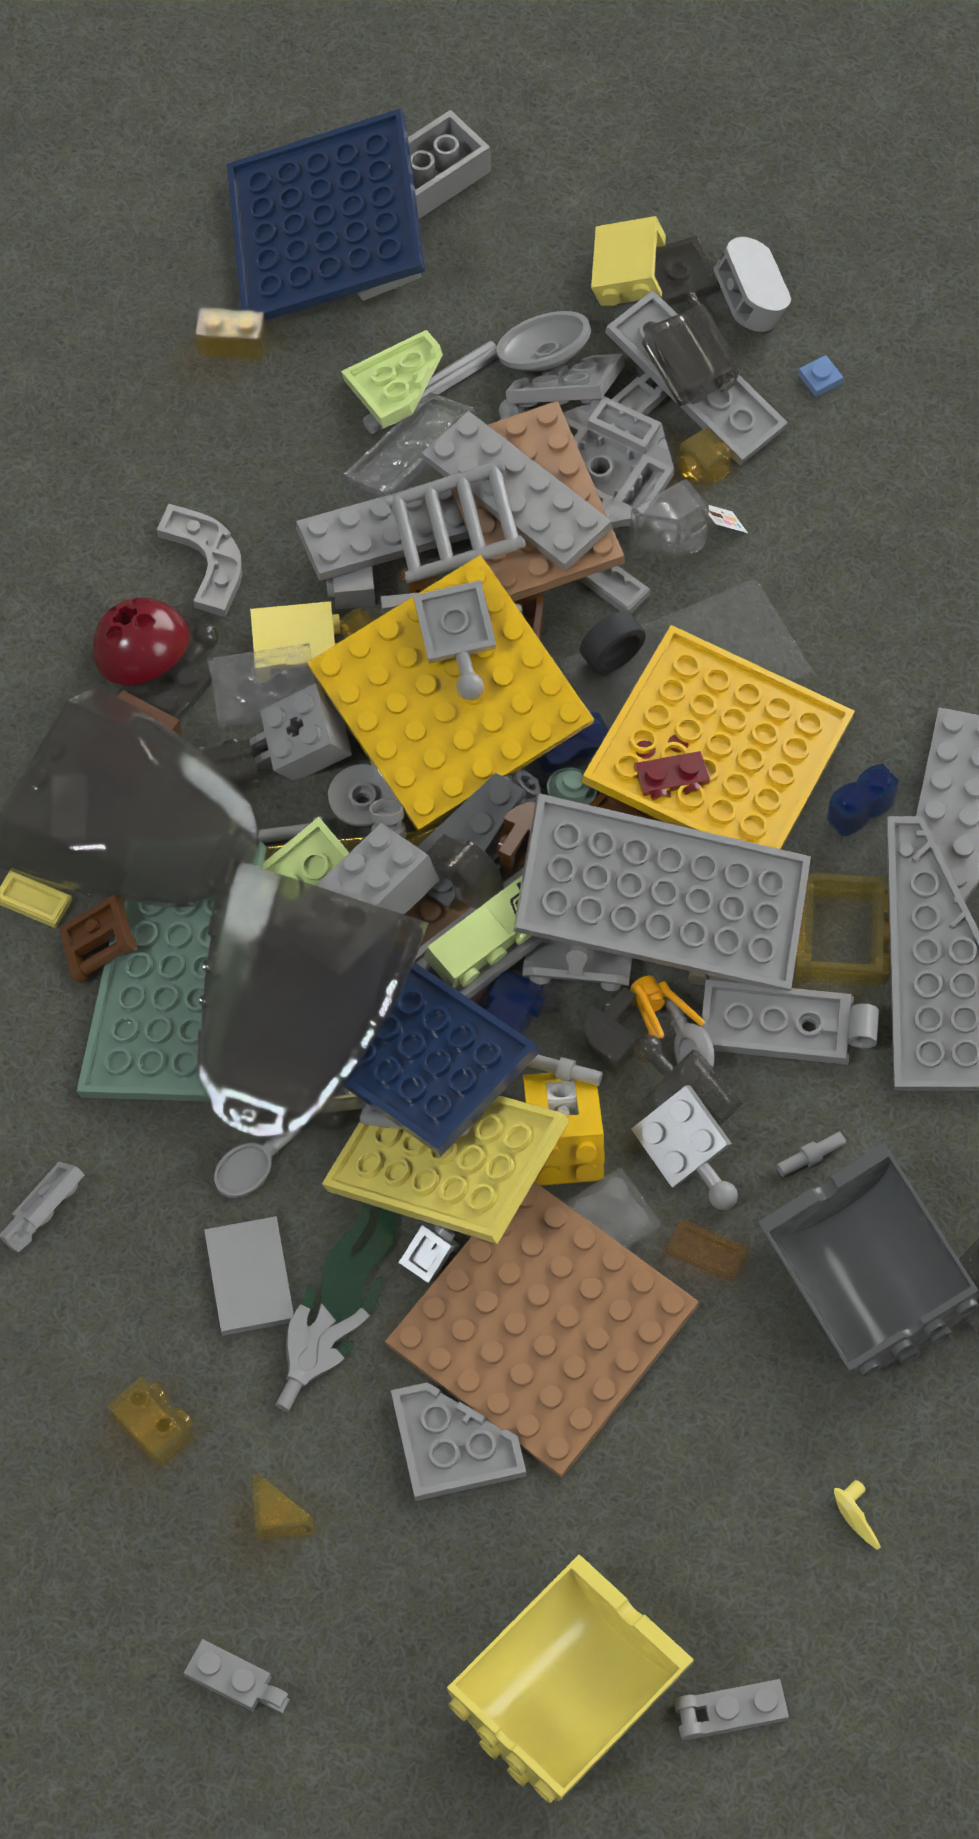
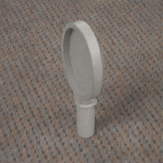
(688, 1035)
(248, 1166)

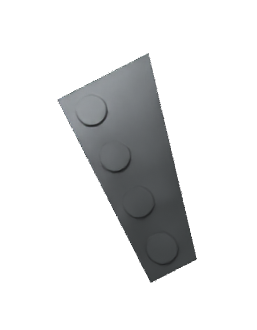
(475, 820)

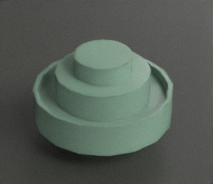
(568, 786)

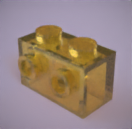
(231, 334)
(151, 1421)

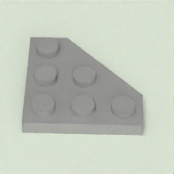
(583, 382)
(451, 1444)

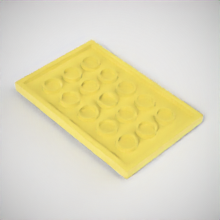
(466, 1189)

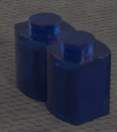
(578, 746)
(861, 800)

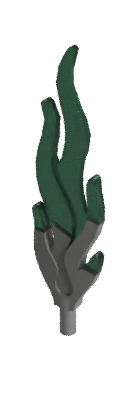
(339, 1311)

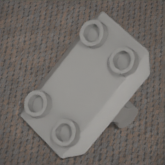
(576, 963)

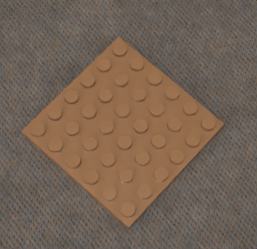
(544, 1328)

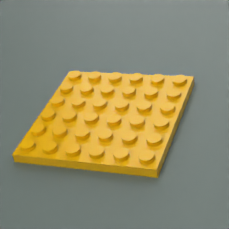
(418, 727)
(754, 729)

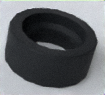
(612, 642)

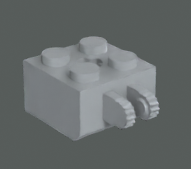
(301, 734)

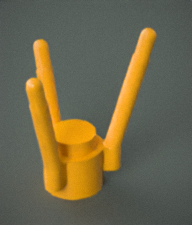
(651, 999)

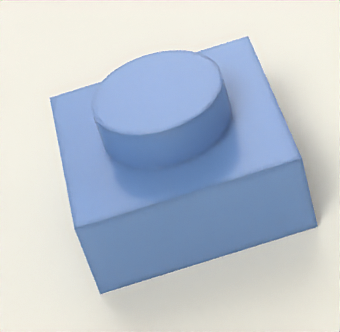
(820, 376)

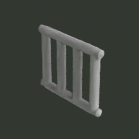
(430, 493)

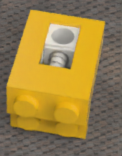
(580, 1148)

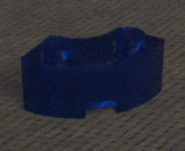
(515, 1000)

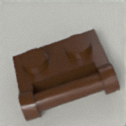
(92, 930)

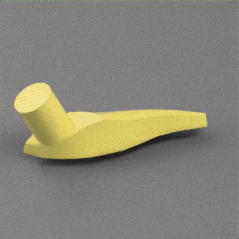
(853, 1514)

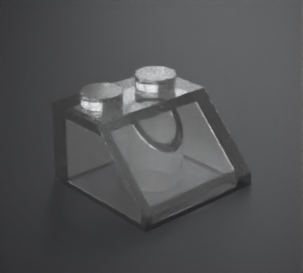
(670, 522)

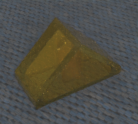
(277, 1515)

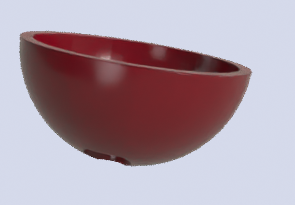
(139, 641)

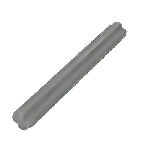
(449, 376)

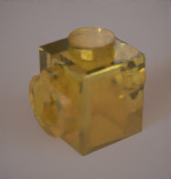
(704, 458)

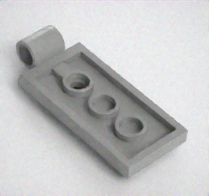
(770, 1022)

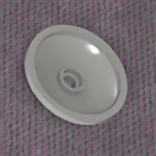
(544, 341)

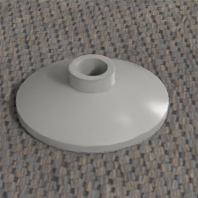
(352, 784)

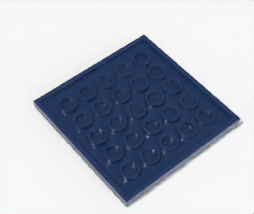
(325, 216)

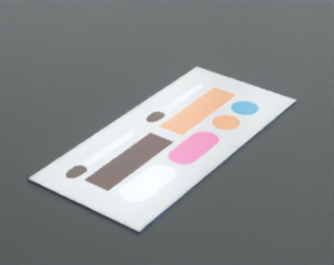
(725, 518)

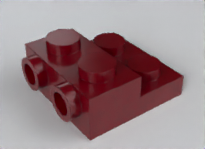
(670, 771)

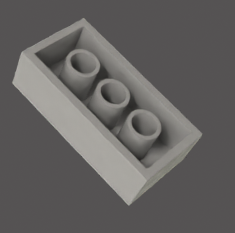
(446, 160)
(383, 872)

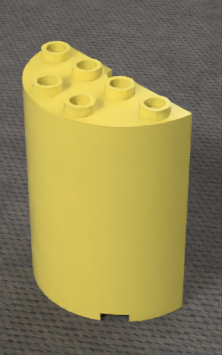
(566, 1680)

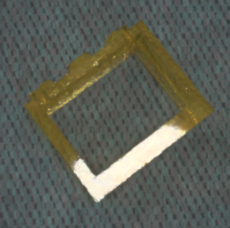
(849, 888)

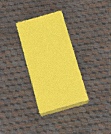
(34, 899)

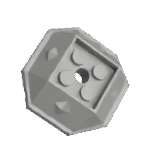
(627, 449)

